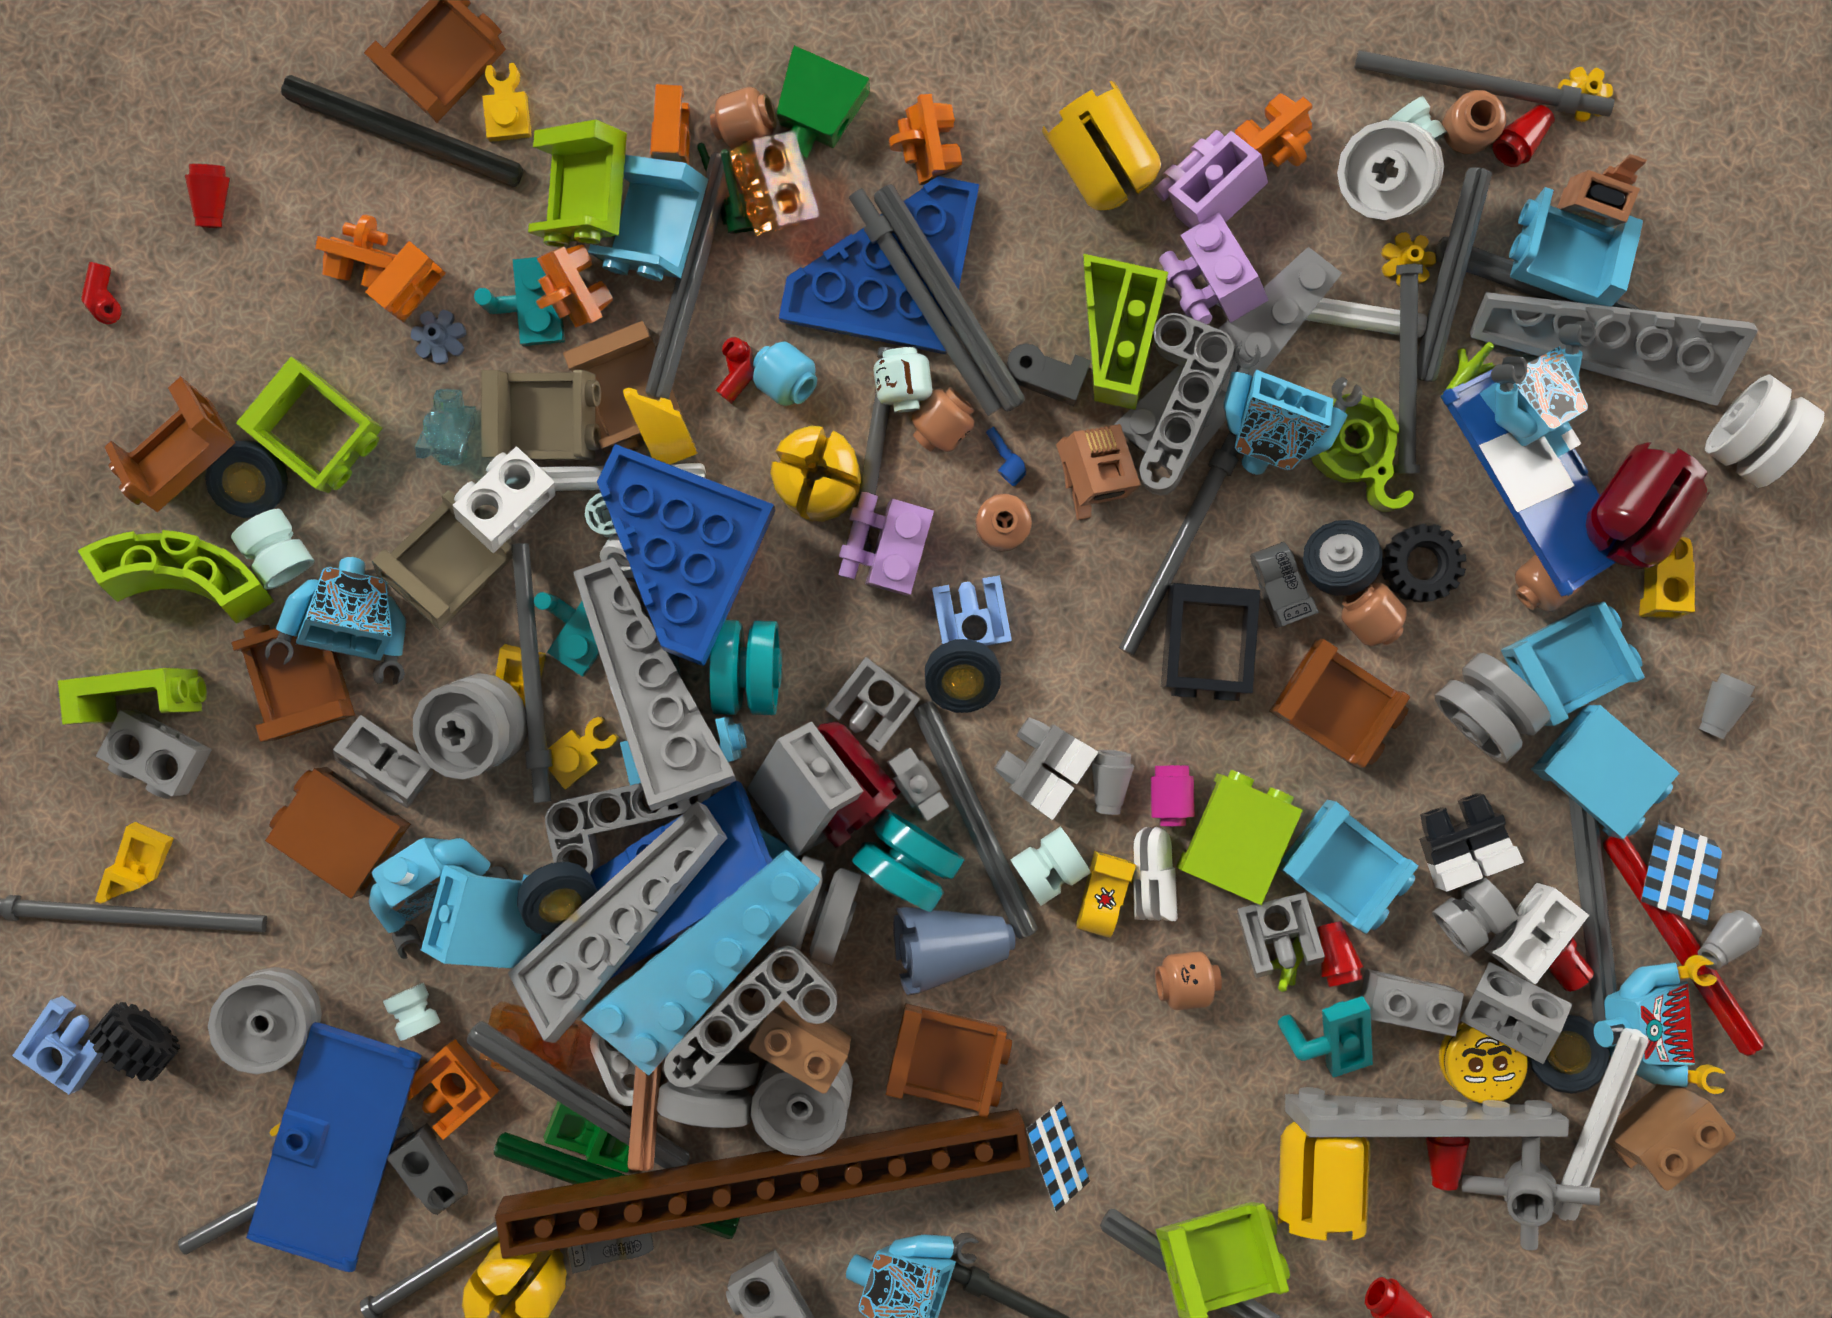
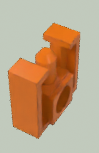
(671, 125)
(405, 282)
(464, 1101)

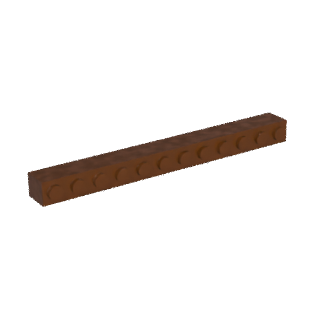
(760, 1183)

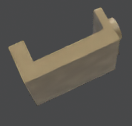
(540, 414)
(441, 565)

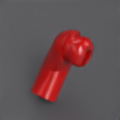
(97, 296)
(740, 368)

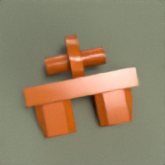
(1286, 133)
(921, 139)
(340, 253)
(566, 288)

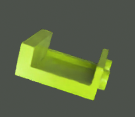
(583, 182)
(93, 698)
(1241, 837)
(1223, 1259)

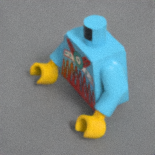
(1659, 1008)

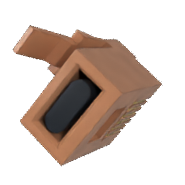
(1604, 196)
(1097, 467)

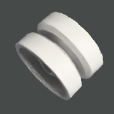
(1364, 166)
(1764, 431)

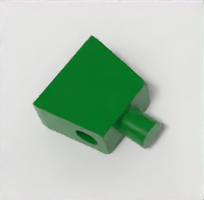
(819, 99)

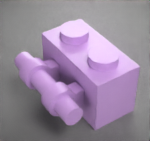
(1213, 179)
(1224, 268)
(897, 548)

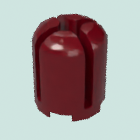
(1647, 506)
(876, 785)

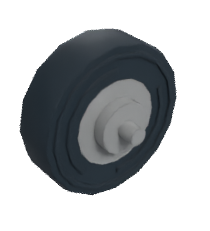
(1342, 557)

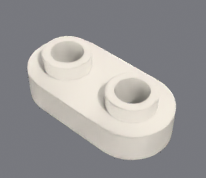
(613, 1068)

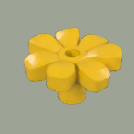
(1590, 84)
(1407, 253)

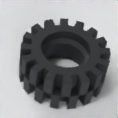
(1448, 559)
(134, 1042)

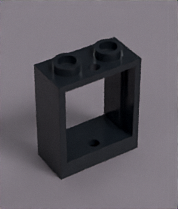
(1212, 596)

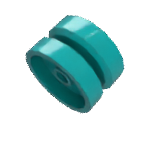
(749, 667)
(904, 866)

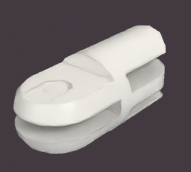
(1154, 876)

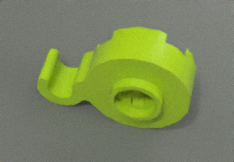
(1372, 459)

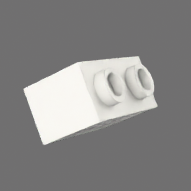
(513, 505)
(1539, 935)

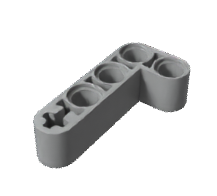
(1178, 409)
(592, 820)
(743, 1020)

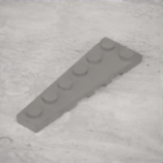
(1270, 326)
(1644, 347)
(660, 719)
(598, 937)
(1393, 1117)

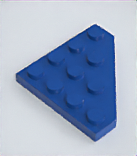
(859, 292)
(684, 545)

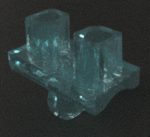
(447, 429)

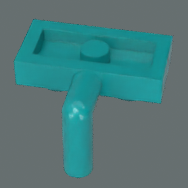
(535, 324)
(575, 643)
(1345, 1038)

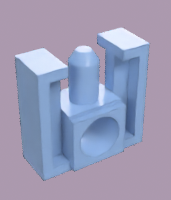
(993, 616)
(42, 1037)

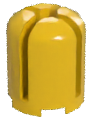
(1121, 134)
(804, 452)
(1323, 1184)
(495, 1285)

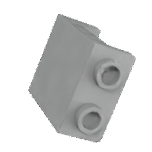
(803, 787)

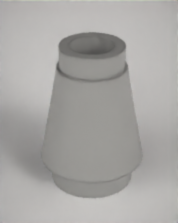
(1725, 705)
(1111, 779)
(1731, 938)

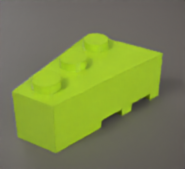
(1121, 317)

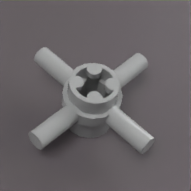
(1530, 1192)

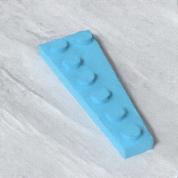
(677, 986)

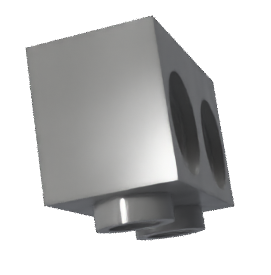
(157, 745)
(383, 761)
(1412, 1002)
(1516, 1013)
(780, 1302)

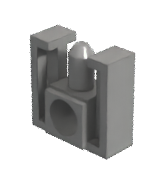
(859, 686)
(917, 784)
(1258, 935)

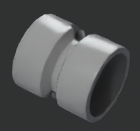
(1475, 915)

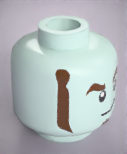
(902, 379)

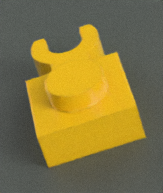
(506, 110)
(574, 754)

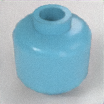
(784, 373)

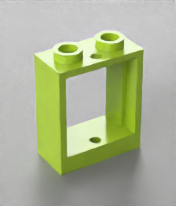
(279, 398)

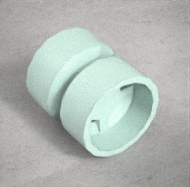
(270, 544)
(1050, 866)

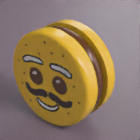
(1481, 1065)

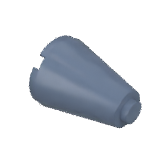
(947, 945)

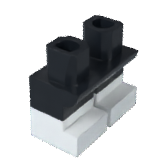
(1468, 849)

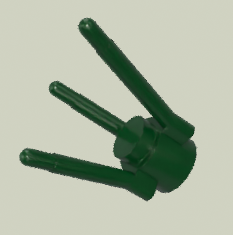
(733, 208)

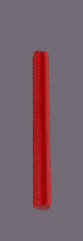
(1684, 946)

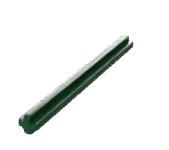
(576, 1171)

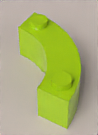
(175, 560)

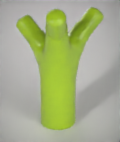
(1471, 369)
(1288, 976)

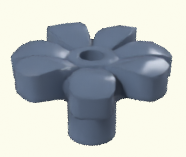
(438, 336)

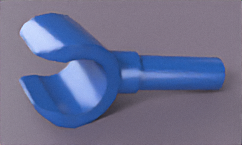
(1014, 468)

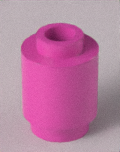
(1172, 795)

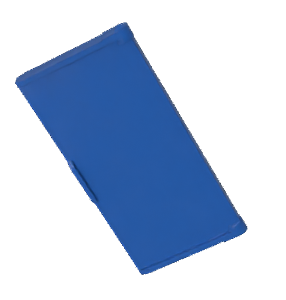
(1551, 526)
(728, 869)
(333, 1146)

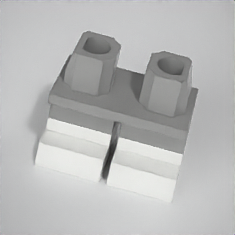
(1056, 750)

